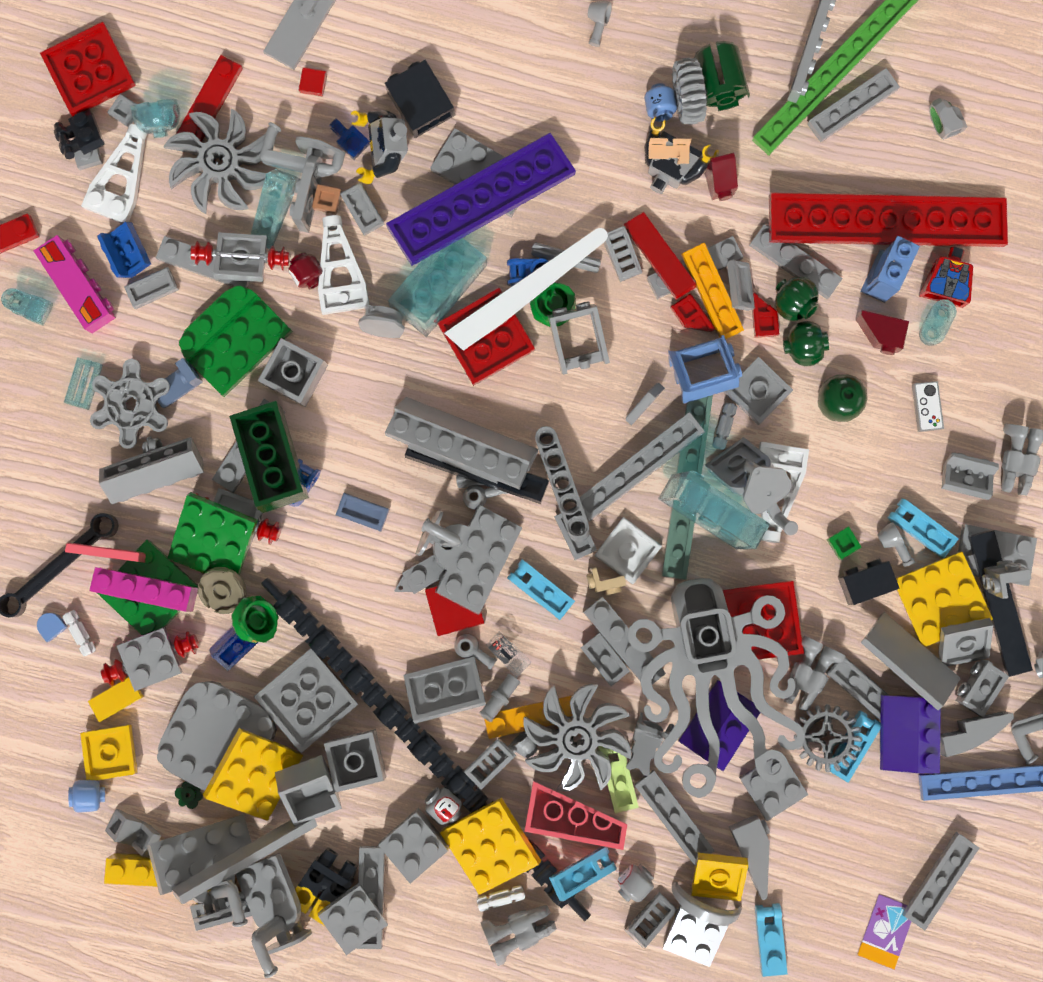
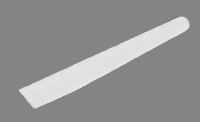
(516, 297)

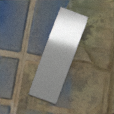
(973, 732)

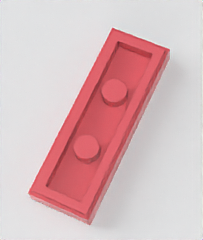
(105, 552)

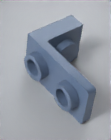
(180, 383)

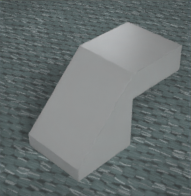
(132, 831)

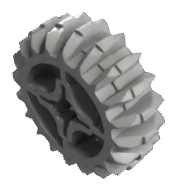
(689, 90)
(850, 739)

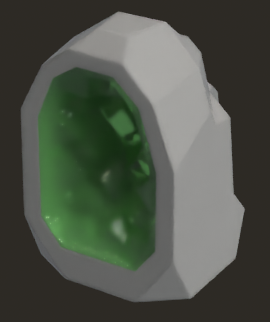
(946, 119)

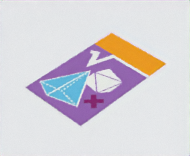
(885, 932)

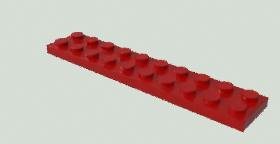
(884, 217)

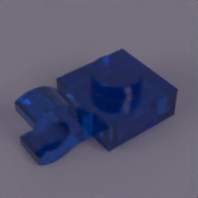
(350, 139)

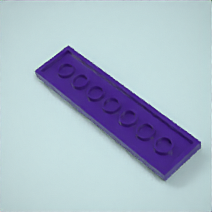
(480, 199)

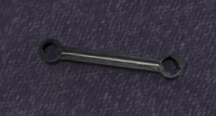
(55, 567)

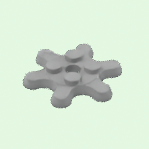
(115, 399)

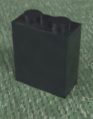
(419, 98)

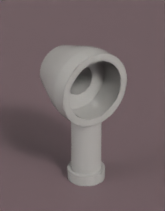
(600, 14)
(483, 495)
(890, 537)
(473, 651)
(521, 745)

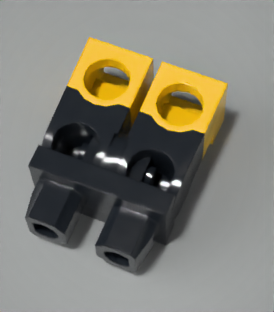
(326, 879)

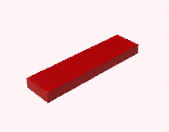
(660, 255)

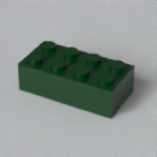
(269, 457)

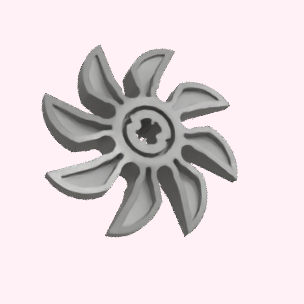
(205, 161)
(571, 727)

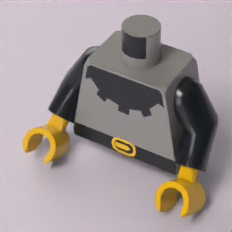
(387, 143)
(667, 170)

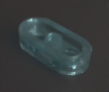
(936, 323)

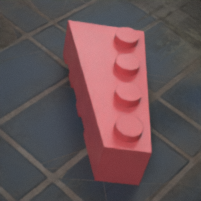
(568, 819)

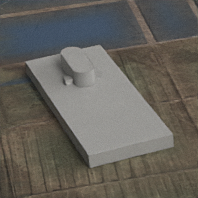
(297, 30)

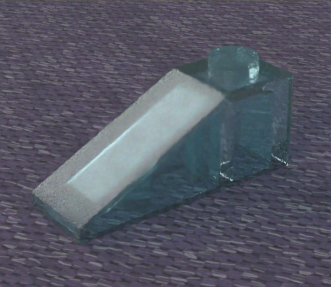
(273, 204)

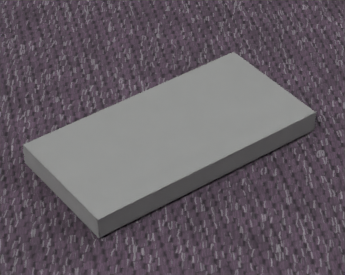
(911, 661)

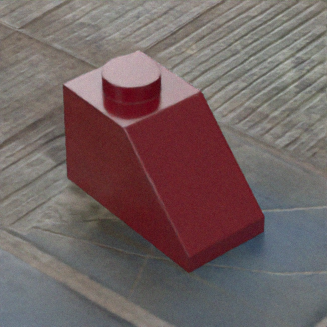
(722, 177)
(883, 331)

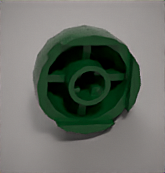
(842, 398)

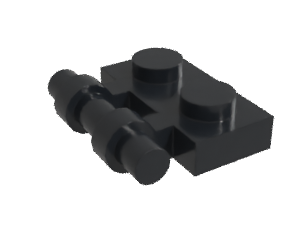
(86, 134)

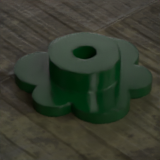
(195, 795)

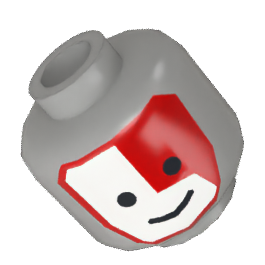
(443, 806)
(635, 883)

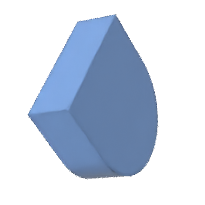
(50, 626)

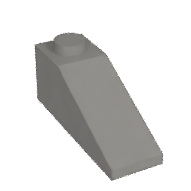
(754, 844)

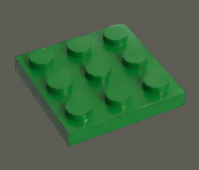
(211, 536)
(144, 616)

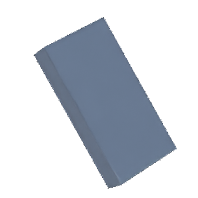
(362, 512)

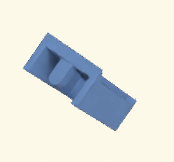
(888, 276)
(711, 386)

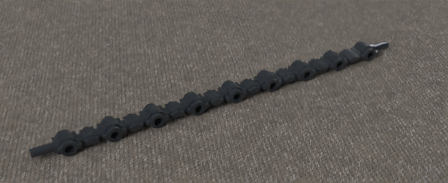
(392, 714)

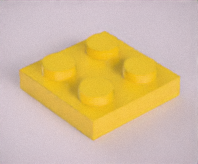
(109, 753)
(719, 876)

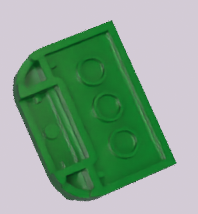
(232, 338)

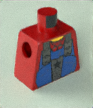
(949, 279)

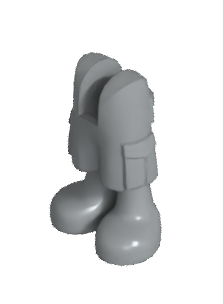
(1018, 464)
(811, 680)
(523, 927)

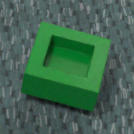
(844, 543)

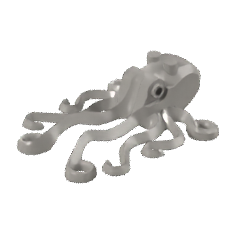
(710, 645)

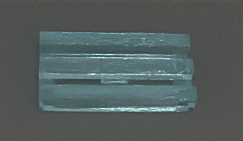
(74, 382)

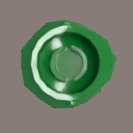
(552, 298)
(254, 620)

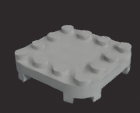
(205, 728)

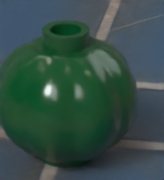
(796, 298)
(806, 343)

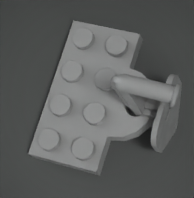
(474, 556)
(193, 851)

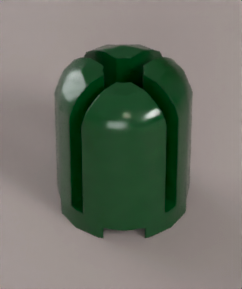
(735, 87)

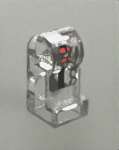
(508, 654)

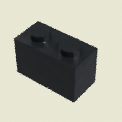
(868, 582)

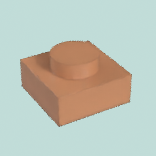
(326, 199)

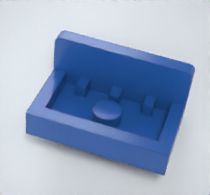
(124, 251)

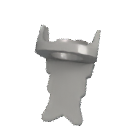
(646, 739)

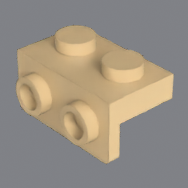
(609, 586)

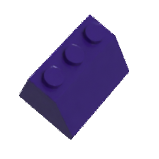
(727, 726)
(909, 735)

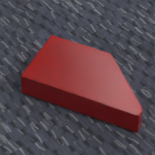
(691, 314)
(764, 319)

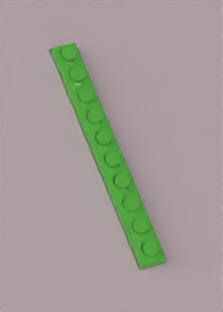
(832, 73)

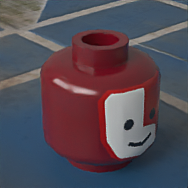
(305, 270)

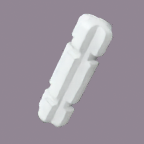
(79, 633)
(500, 898)

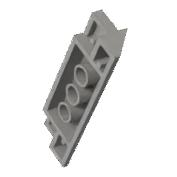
(461, 443)

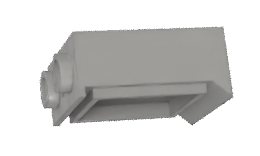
(582, 361)

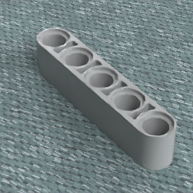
(558, 473)

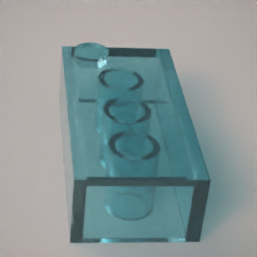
(437, 285)
(713, 510)

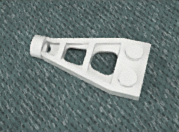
(109, 204)
(344, 297)
(793, 461)

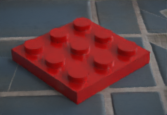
(87, 69)
(493, 351)
(786, 633)

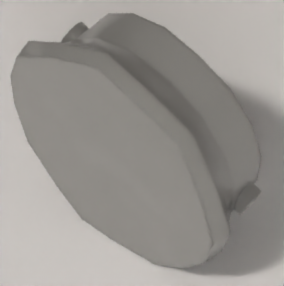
(382, 322)

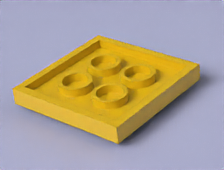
(941, 597)
(247, 774)
(490, 846)

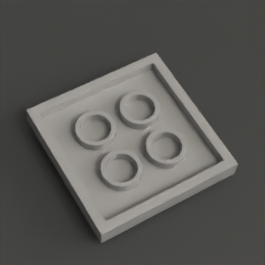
(306, 700)

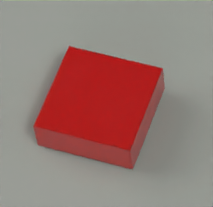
(312, 82)

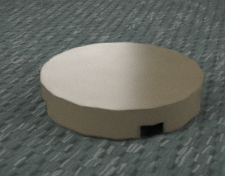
(221, 589)

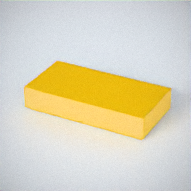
(114, 700)

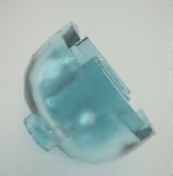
(156, 117)

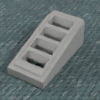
(622, 232)
(472, 772)
(657, 926)

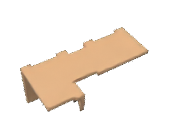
(662, 151)

